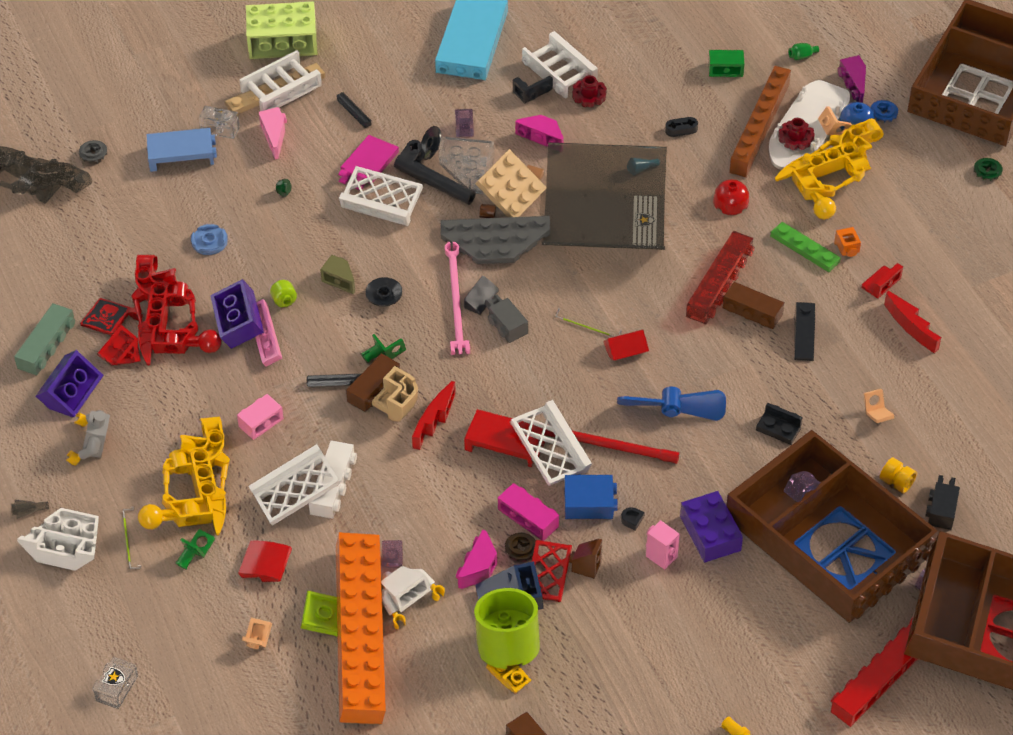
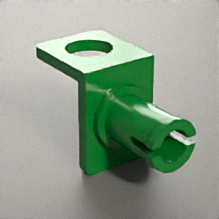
(379, 348)
(191, 548)

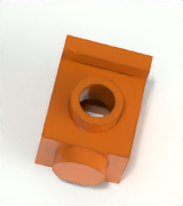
(847, 246)

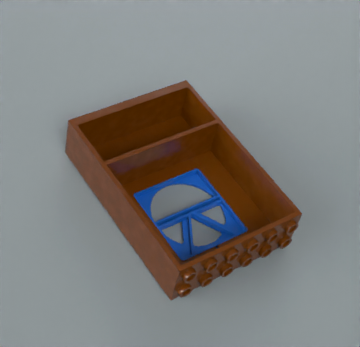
(843, 496)

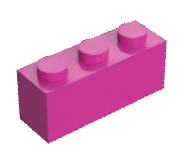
(528, 512)

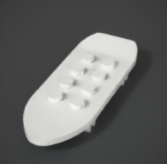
(808, 106)

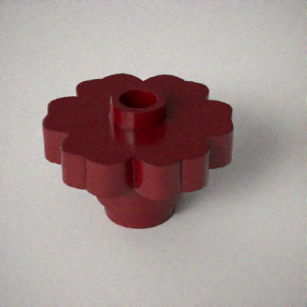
(589, 92)
(796, 134)

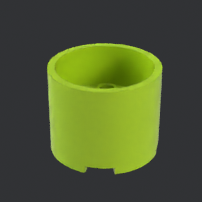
(507, 627)

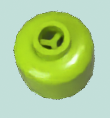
(283, 293)

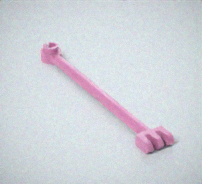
(459, 343)

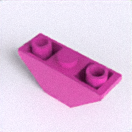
(539, 129)
(478, 563)

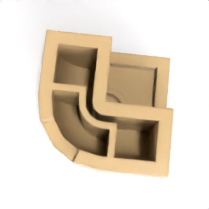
(398, 394)

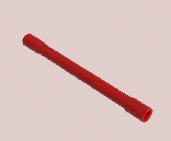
(661, 454)

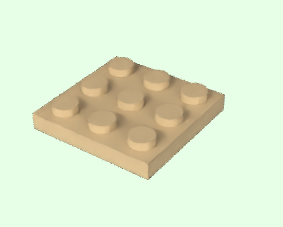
(511, 185)

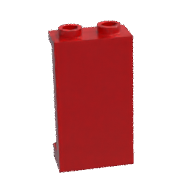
(497, 434)

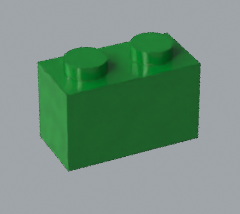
(726, 63)

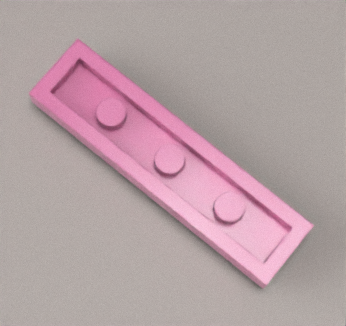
(267, 341)

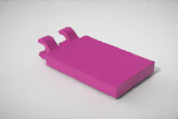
(371, 155)

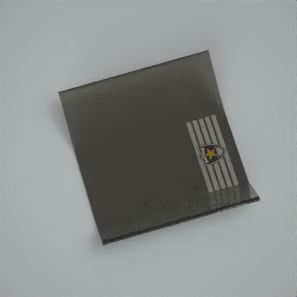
(606, 195)

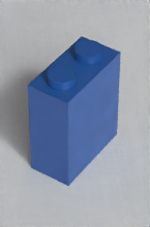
(590, 497)

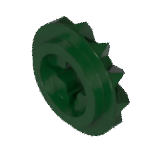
(983, 164)

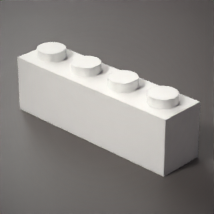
(341, 458)

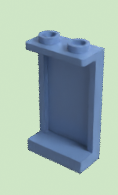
(180, 146)

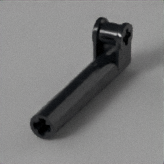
(410, 163)

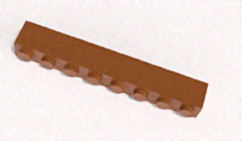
(760, 121)

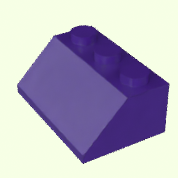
(69, 384)

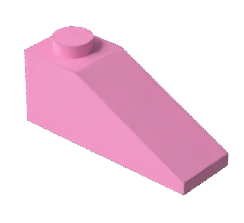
(273, 127)

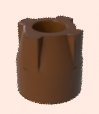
(487, 211)

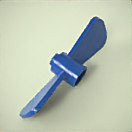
(701, 404)

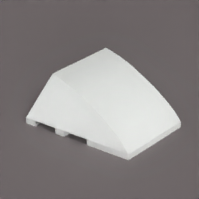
(63, 539)

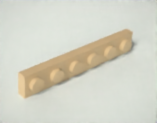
(249, 100)

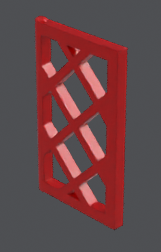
(553, 548)

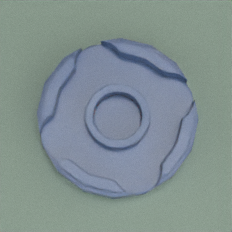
(209, 239)

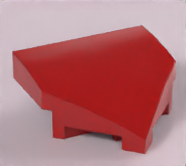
(120, 348)

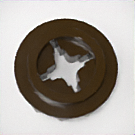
(525, 540)

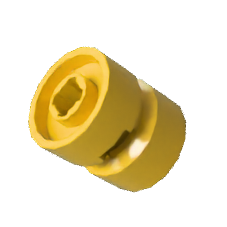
(896, 474)

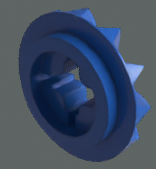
(881, 106)

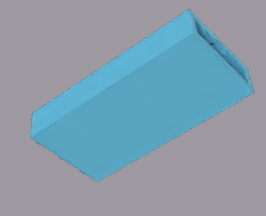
(471, 38)

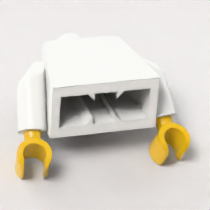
(404, 588)

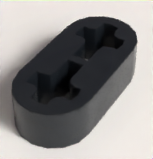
(681, 126)

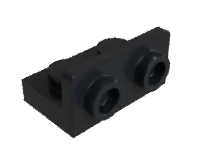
(779, 424)

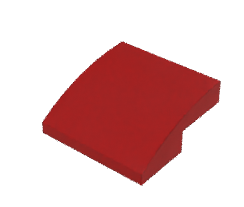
(265, 561)

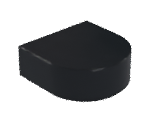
(632, 517)

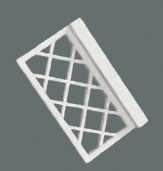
(373, 207)
(566, 440)
(288, 474)

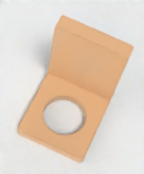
(830, 122)
(877, 412)

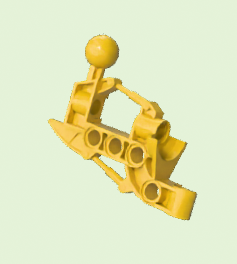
(847, 153)
(185, 460)

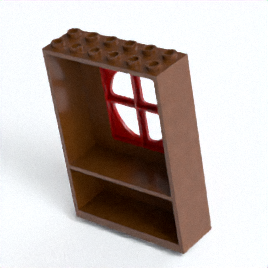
(956, 608)

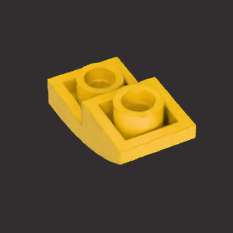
(512, 678)

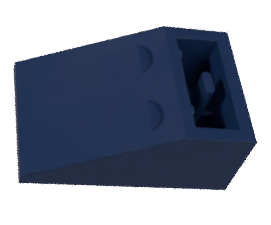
(518, 577)

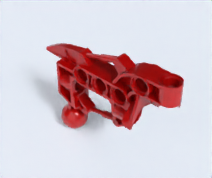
(162, 291)

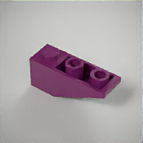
(854, 74)

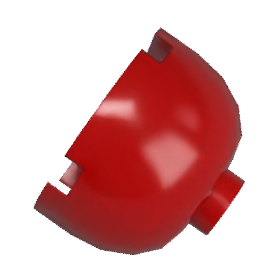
(731, 197)

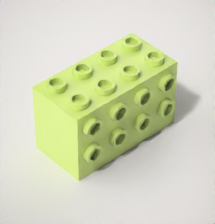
(281, 29)

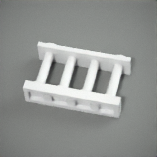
(564, 51)
(287, 93)

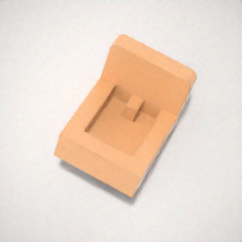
(257, 633)

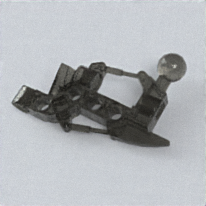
(40, 175)

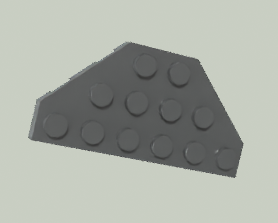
(495, 238)

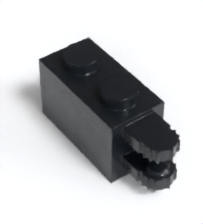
(944, 504)

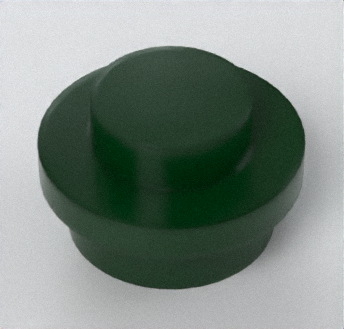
(283, 187)

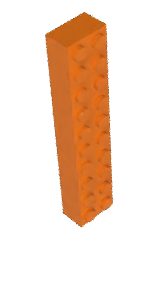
(360, 629)

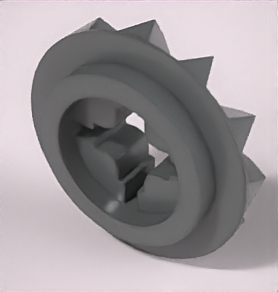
(97, 146)

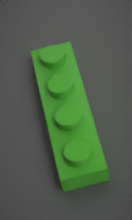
(805, 246)

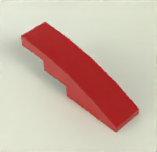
(914, 325)
(435, 412)

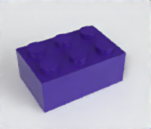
(236, 314)
(711, 526)

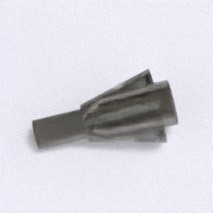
(22, 508)

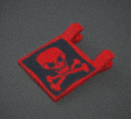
(108, 316)

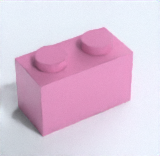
(260, 416)
(662, 544)

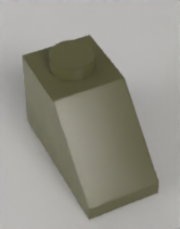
(338, 274)

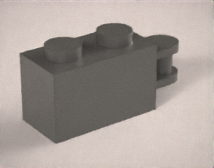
(506, 318)

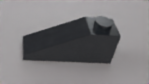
(804, 331)

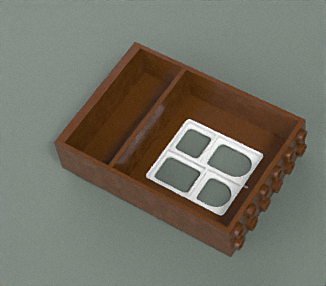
(978, 43)

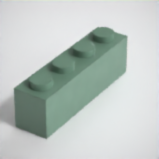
(45, 339)

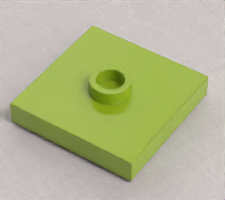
(320, 613)

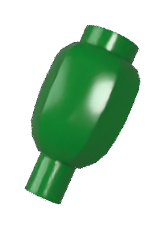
(802, 51)

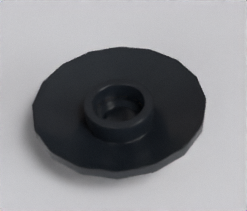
(431, 141)
(383, 291)

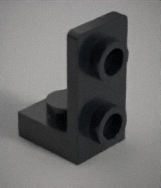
(528, 93)

